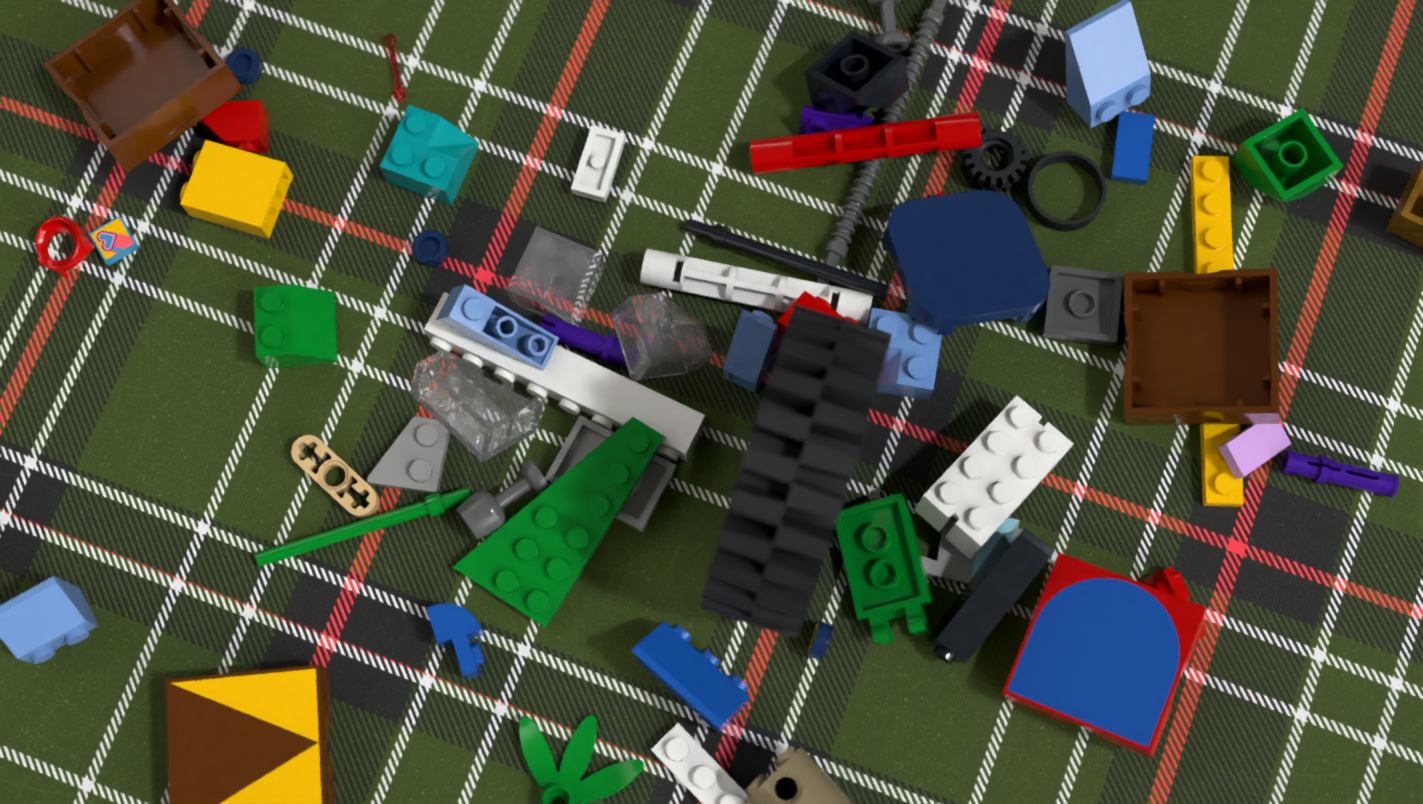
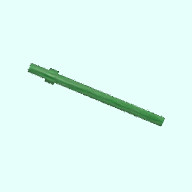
(433, 504)

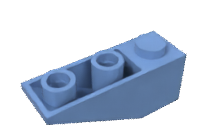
(496, 326)
(751, 350)

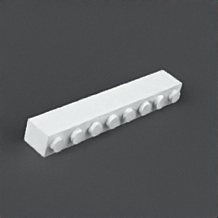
(582, 388)

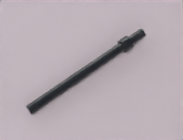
(722, 237)

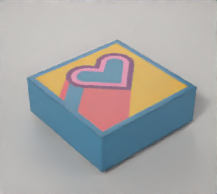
(114, 240)

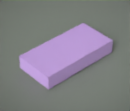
(1253, 447)

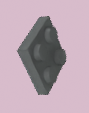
(1082, 305)

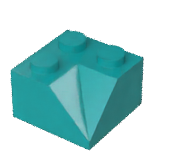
(428, 155)

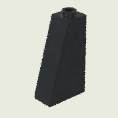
(989, 595)

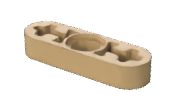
(324, 452)

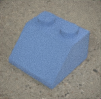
(45, 620)

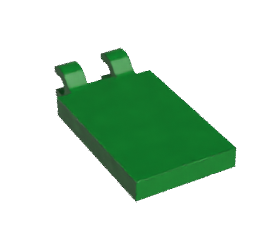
(884, 565)

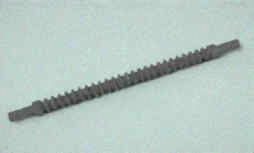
(836, 248)

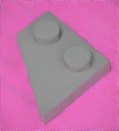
(414, 459)

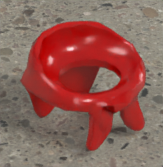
(57, 225)

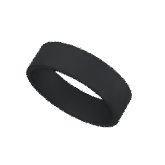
(1076, 159)

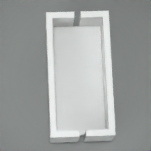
(993, 476)

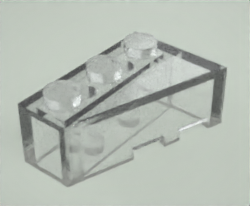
(473, 407)

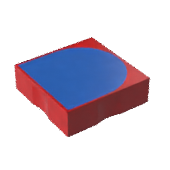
(1105, 654)

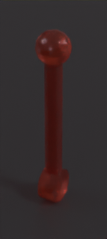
(398, 92)

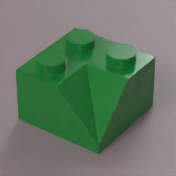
(1287, 159)

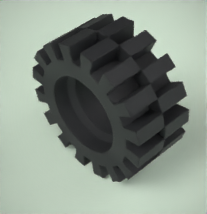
(1001, 178)

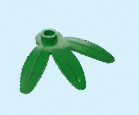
(578, 753)

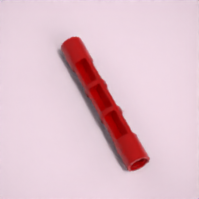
(866, 143)

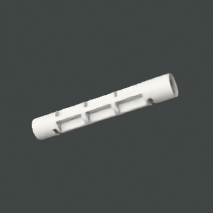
(746, 285)

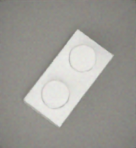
(598, 164)

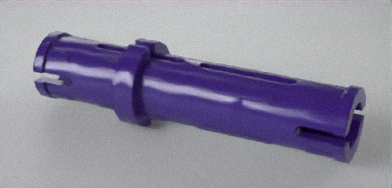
(580, 338)
(1323, 470)

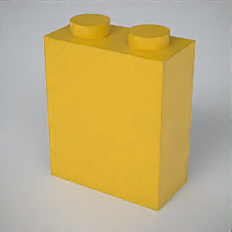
(236, 189)

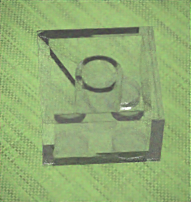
(556, 276)
(659, 337)

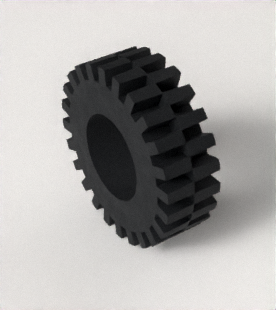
(796, 471)

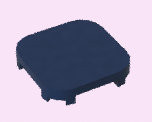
(966, 259)

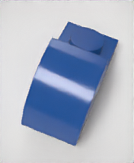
(458, 627)

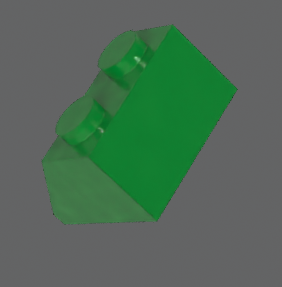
(295, 326)

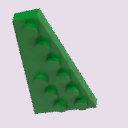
(551, 540)

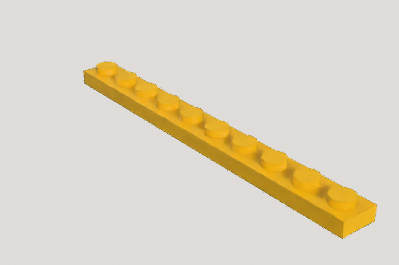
(1212, 254)

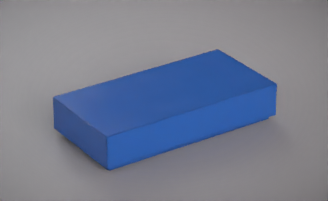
(1132, 147)

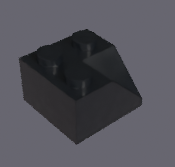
(857, 74)

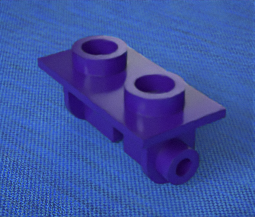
(819, 120)

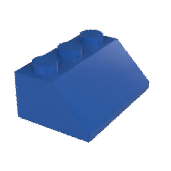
(692, 675)

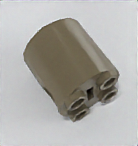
(812, 782)

